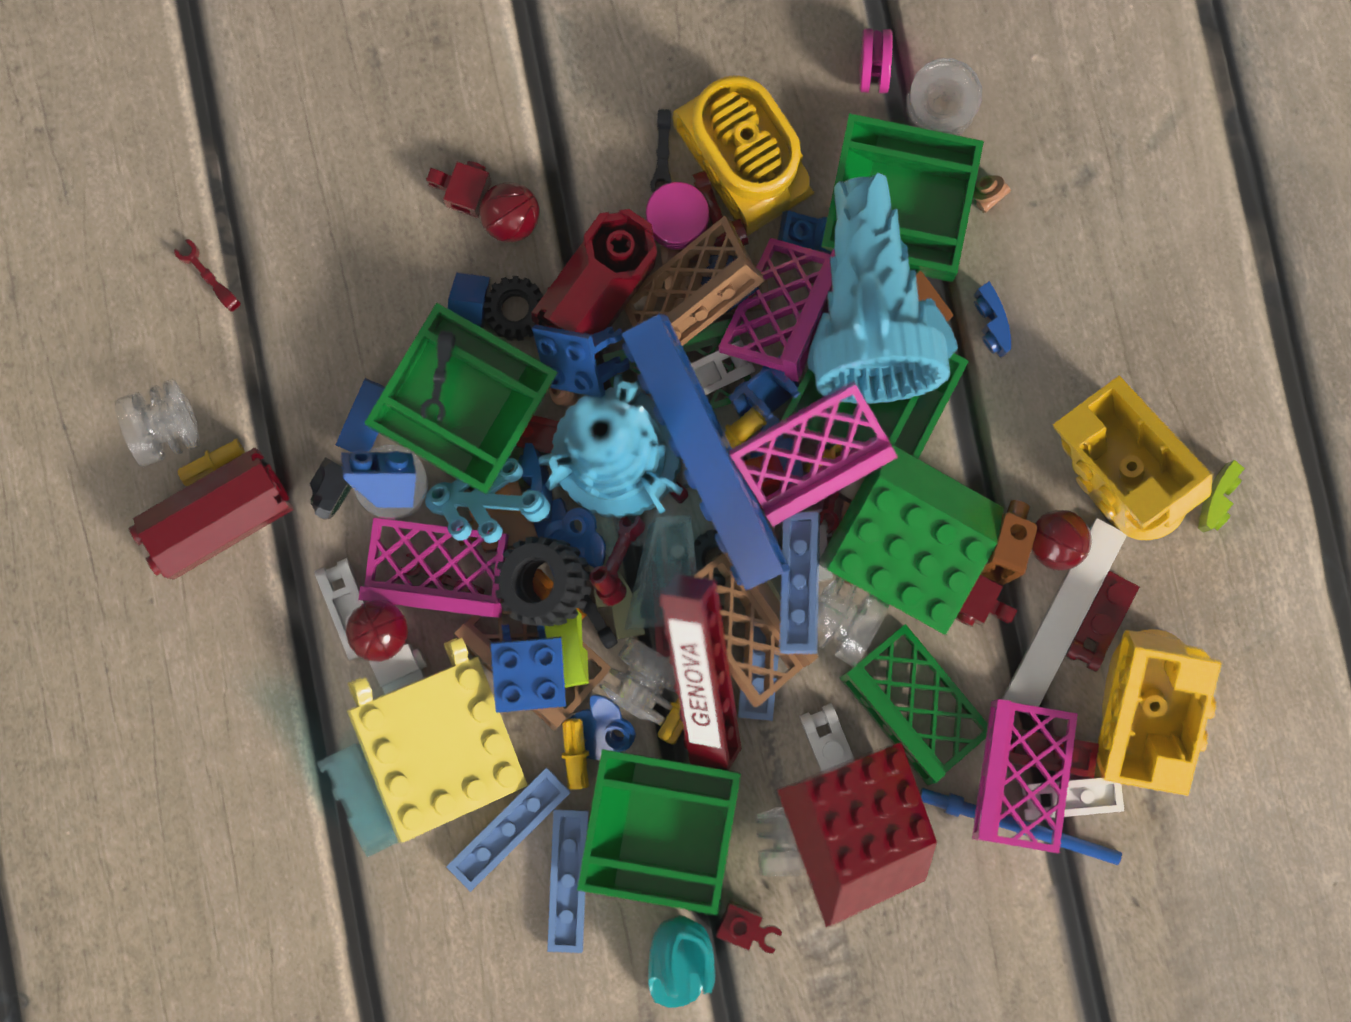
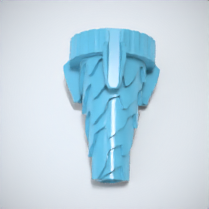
(875, 320)
(627, 468)

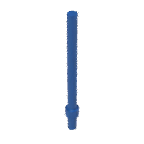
(955, 805)

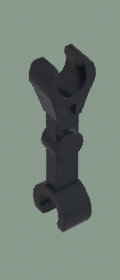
(662, 152)
(445, 348)
(603, 631)

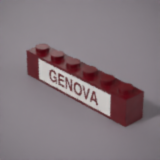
(701, 671)

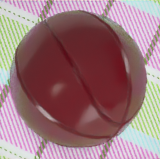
(509, 212)
(1061, 540)
(376, 631)

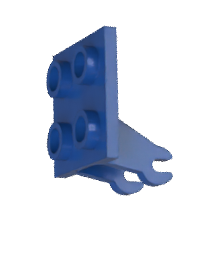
(574, 358)
(764, 392)
(527, 672)

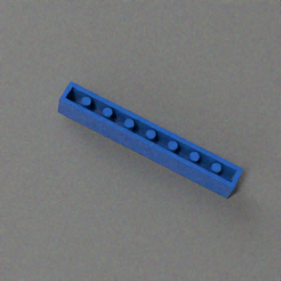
(705, 452)

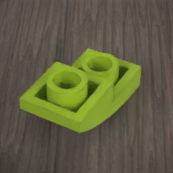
(1215, 507)
(574, 654)

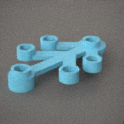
(446, 497)

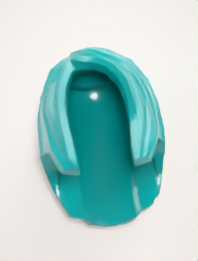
(680, 962)

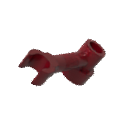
(703, 185)
(605, 578)

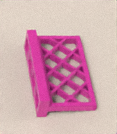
(801, 335)
(823, 480)
(422, 595)
(994, 775)

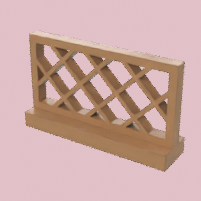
(705, 303)
(763, 611)
(479, 646)

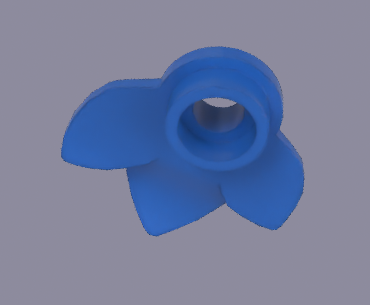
(587, 540)
(600, 725)

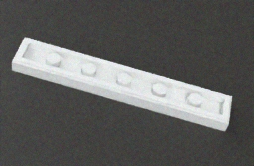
(1064, 617)

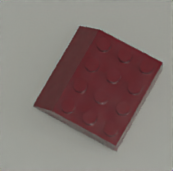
(860, 831)

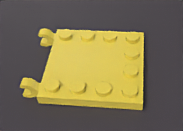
(436, 745)

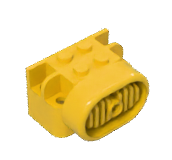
(745, 149)
(1132, 462)
(1156, 711)

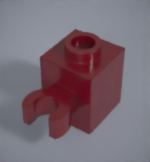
(464, 188)
(983, 602)
(742, 927)

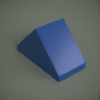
(468, 297)

